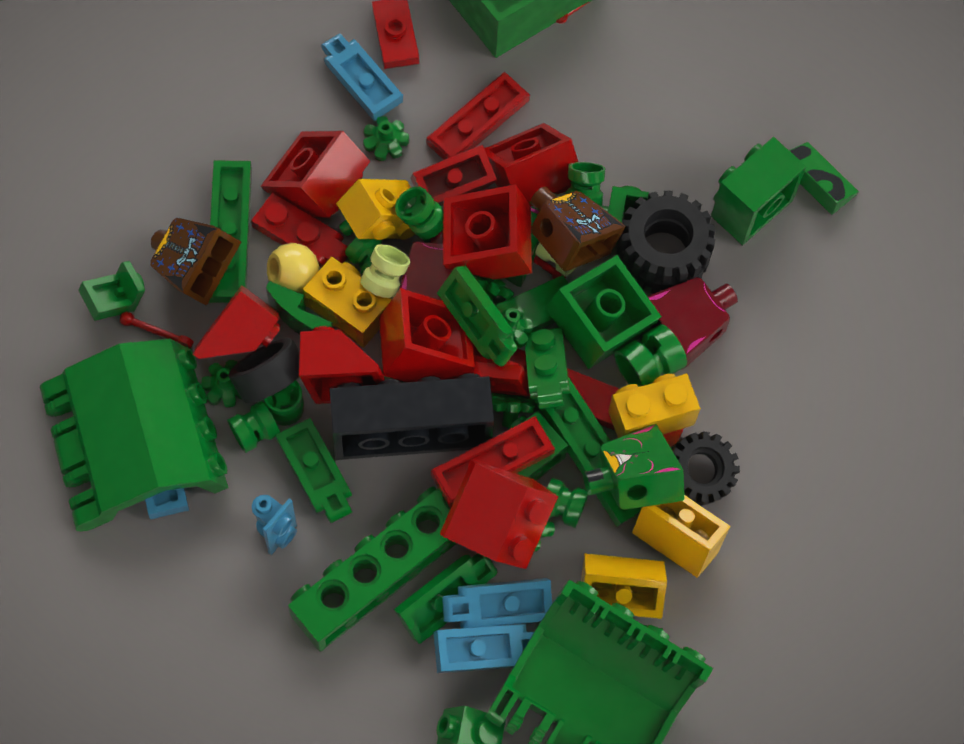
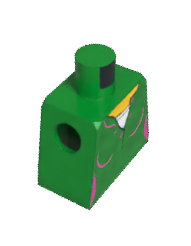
(638, 470)

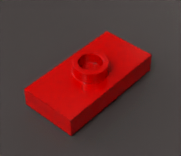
(395, 33)

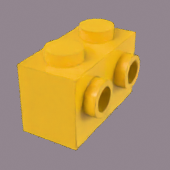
(371, 209)
(340, 298)
(665, 402)
(682, 533)
(628, 581)

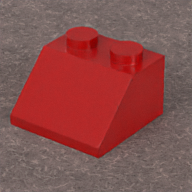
(533, 160)
(317, 171)
(488, 232)
(239, 327)
(422, 339)
(333, 359)
(499, 514)

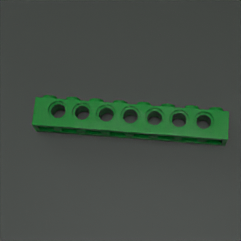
(327, 624)

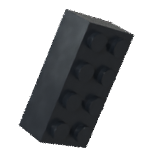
(411, 416)

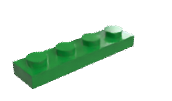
(232, 215)
(584, 438)

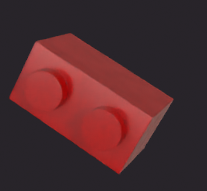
(456, 175)

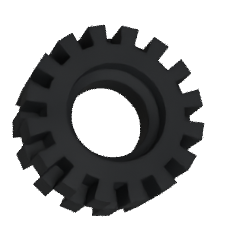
(723, 464)

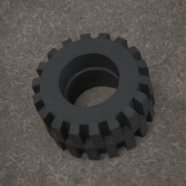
(670, 216)

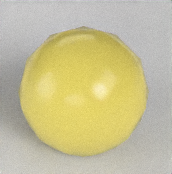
(292, 266)

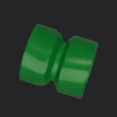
(655, 356)

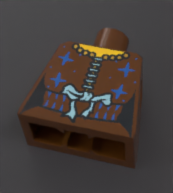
(574, 228)
(193, 257)

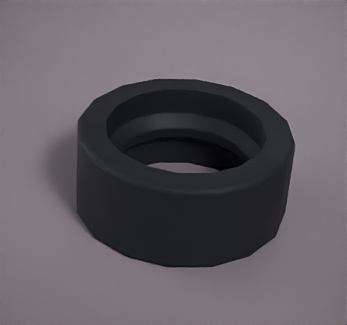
(266, 370)

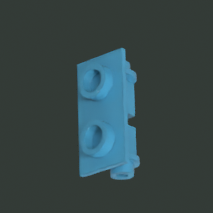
(274, 521)

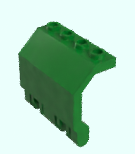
(132, 428)
(598, 675)

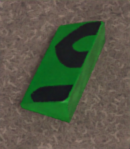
(823, 179)

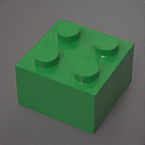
(757, 189)
(602, 311)

